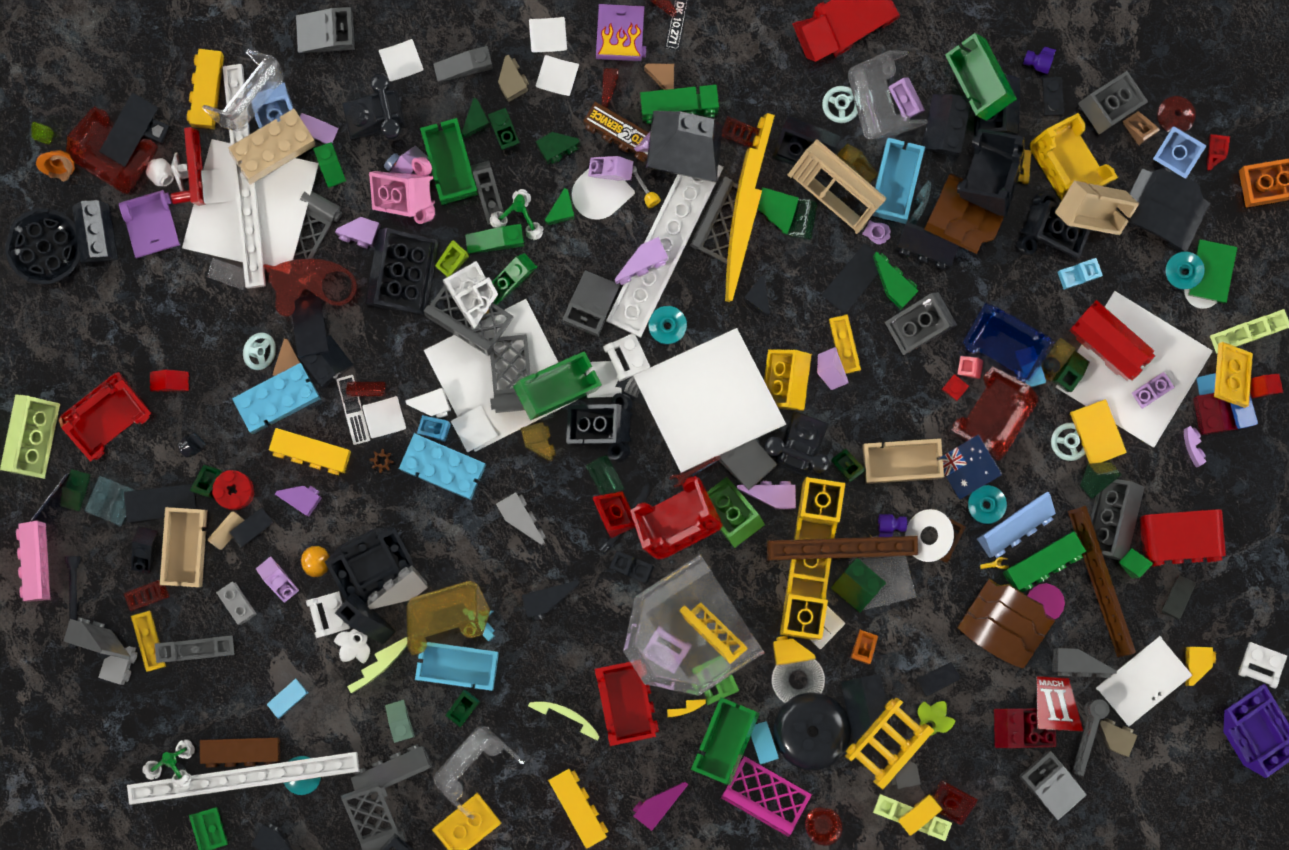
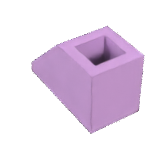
(611, 168)
(359, 230)
(277, 579)

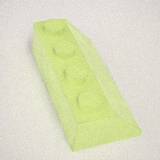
(30, 436)

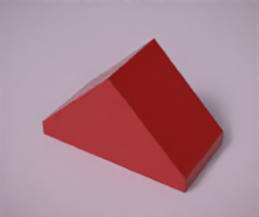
(169, 380)
(1265, 385)

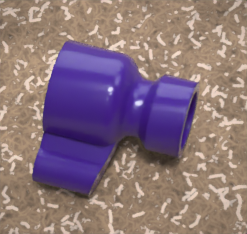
(1042, 61)
(888, 523)

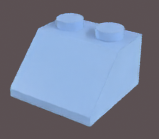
(274, 107)
(1179, 152)

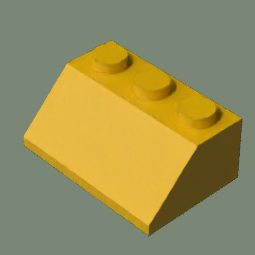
(788, 378)

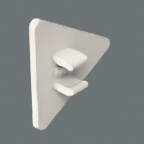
(180, 171)

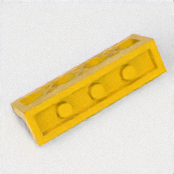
(711, 636)

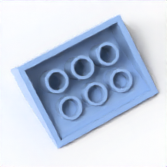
(1017, 525)

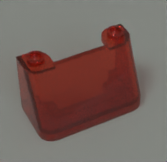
(84, 147)
(998, 412)

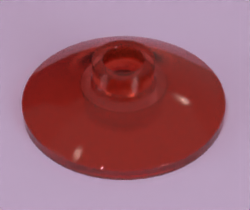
(1167, 117)

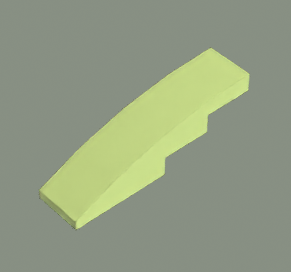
(1252, 330)
(385, 659)

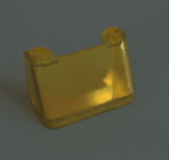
(444, 610)

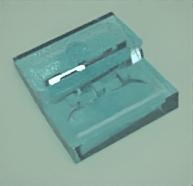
(921, 200)
(108, 500)

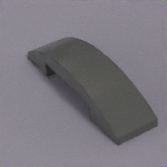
(194, 649)

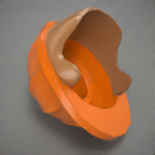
(56, 164)

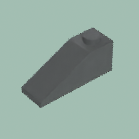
(463, 64)
(487, 189)

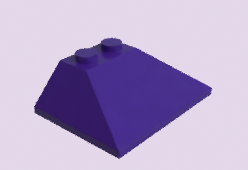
(1258, 732)

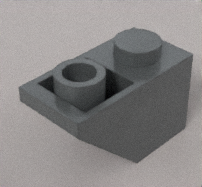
(907, 776)

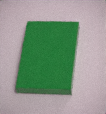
(1218, 267)

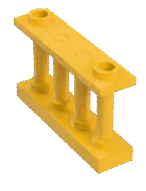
(908, 747)

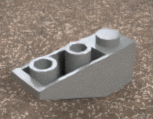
(516, 515)
(401, 589)

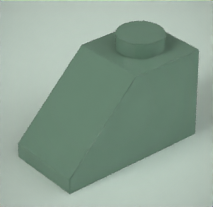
(399, 721)

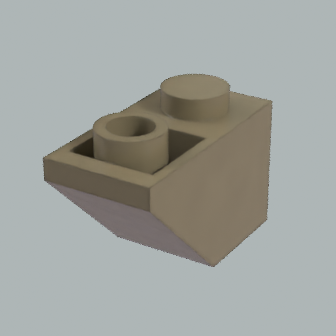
(511, 81)
(1117, 739)

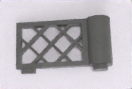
(322, 211)
(506, 399)
(1094, 711)
(378, 835)

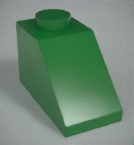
(329, 164)

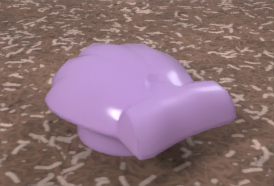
(877, 232)

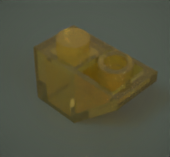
(536, 440)

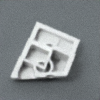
(471, 292)

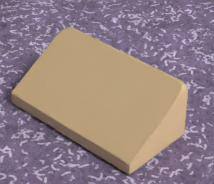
(221, 535)

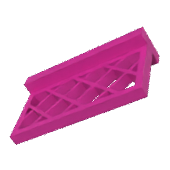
(758, 811)

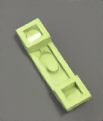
(587, 728)
(894, 810)

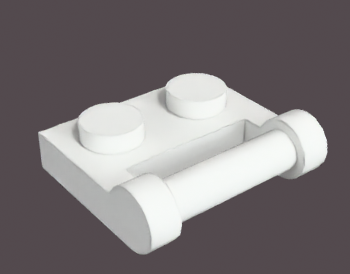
(632, 353)
(330, 604)
(1265, 659)

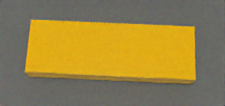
(845, 343)
(147, 638)

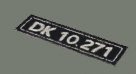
(676, 25)

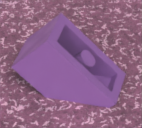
(301, 498)

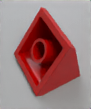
(816, 37)
(614, 513)

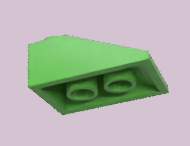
(735, 512)

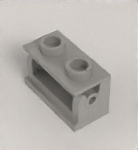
(236, 603)

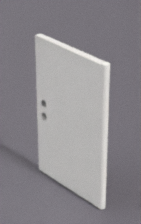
(1144, 681)

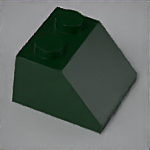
(858, 585)

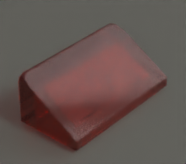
(366, 389)

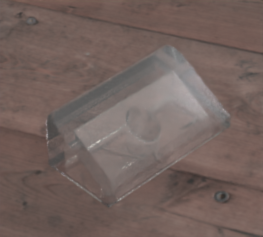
(227, 273)

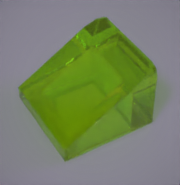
(41, 133)

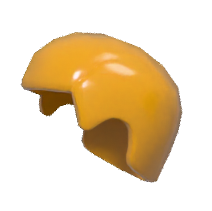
(314, 560)

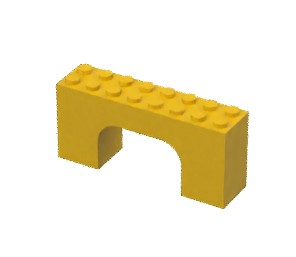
(808, 578)

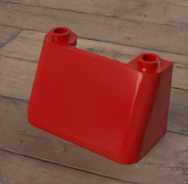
(103, 415)
(676, 521)

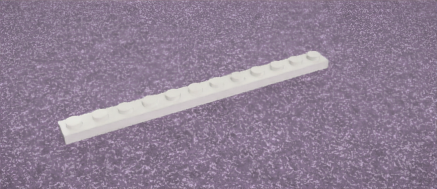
(245, 195)
(245, 778)

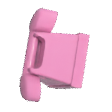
(404, 192)

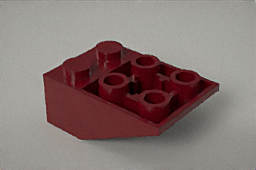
(1020, 729)

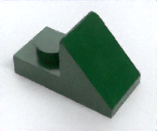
(75, 490)
(462, 708)

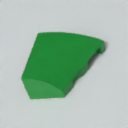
(778, 208)

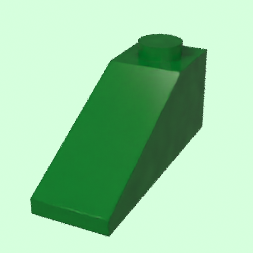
(495, 239)

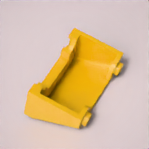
(1067, 158)

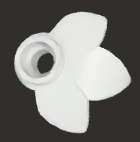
(351, 648)

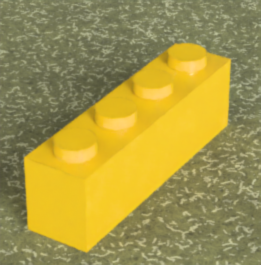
(206, 87)
(310, 451)
(577, 808)

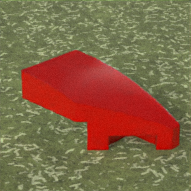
(1217, 149)

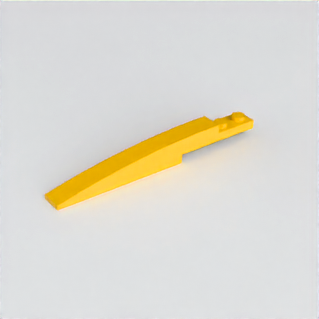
(746, 205)

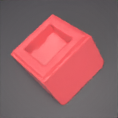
(970, 367)

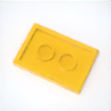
(1233, 375)
(1098, 432)
(461, 832)

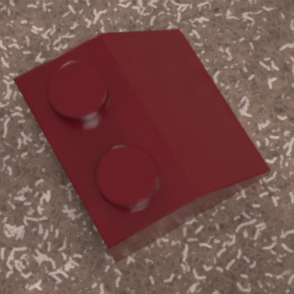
(1213, 414)

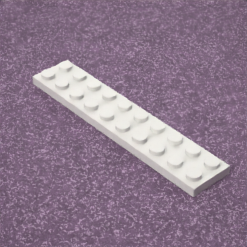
(674, 228)

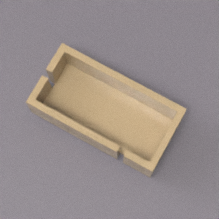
(272, 146)
(1095, 207)
(903, 461)
(183, 547)

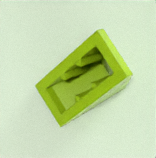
(452, 259)

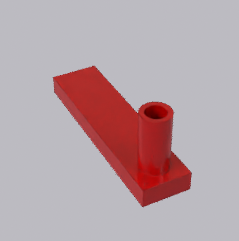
(194, 163)

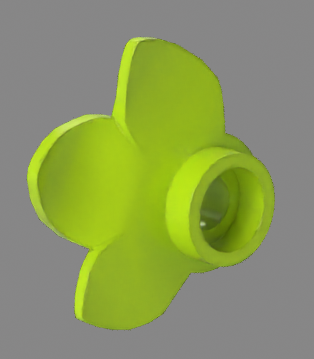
(936, 716)

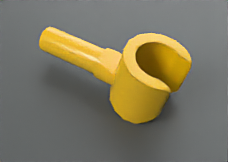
(997, 563)

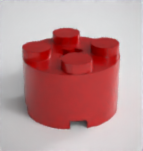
(222, 492)

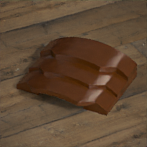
(962, 220)
(1006, 623)

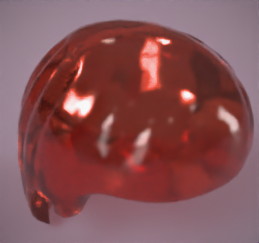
(823, 826)

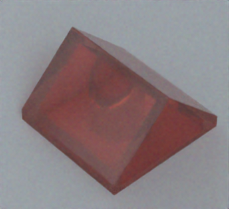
(954, 802)

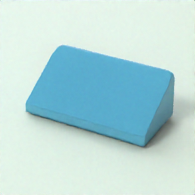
(287, 698)

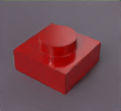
(955, 387)

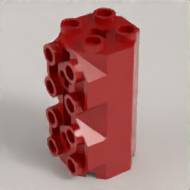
(1112, 341)

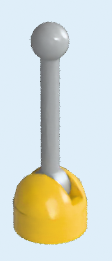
(651, 199)

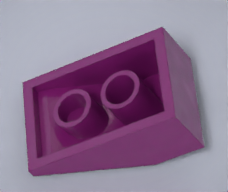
(655, 807)

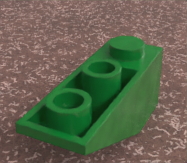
(512, 276)
(895, 285)

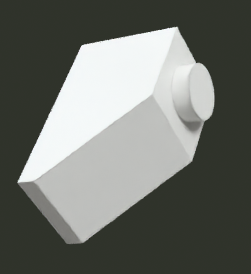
(431, 403)

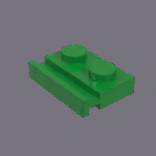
(208, 829)

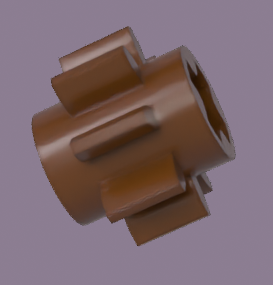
(376, 461)

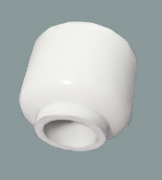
(160, 172)

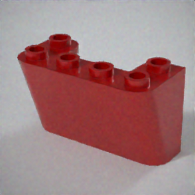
(856, 19)

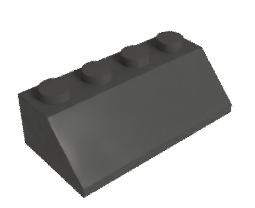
(1116, 516)
(394, 770)

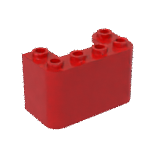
(1183, 536)
(625, 704)

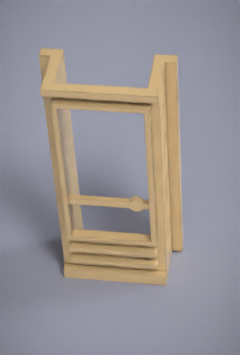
(819, 157)

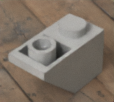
(117, 669)

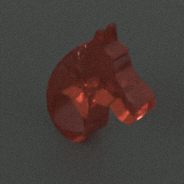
(296, 275)

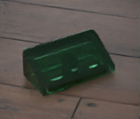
(803, 219)
(605, 476)

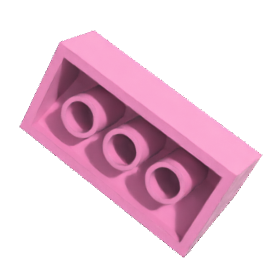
(34, 561)

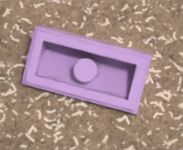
(906, 97)

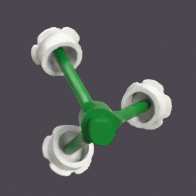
(520, 201)
(181, 778)

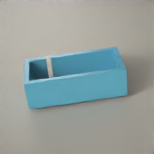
(898, 179)
(276, 398)
(442, 466)
(458, 666)

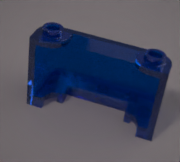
(1008, 341)

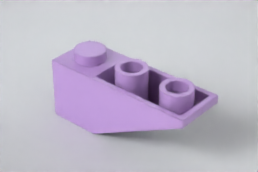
(646, 257)
(775, 496)

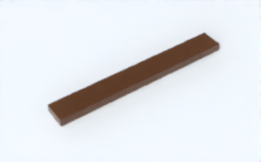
(842, 547)
(1102, 582)

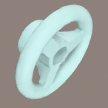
(846, 99)
(258, 350)
(1055, 439)

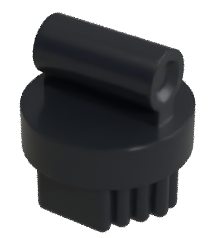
(190, 445)

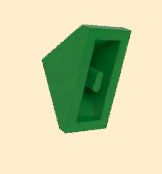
(561, 210)
(1135, 564)

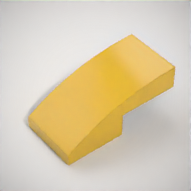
(691, 705)
(920, 814)

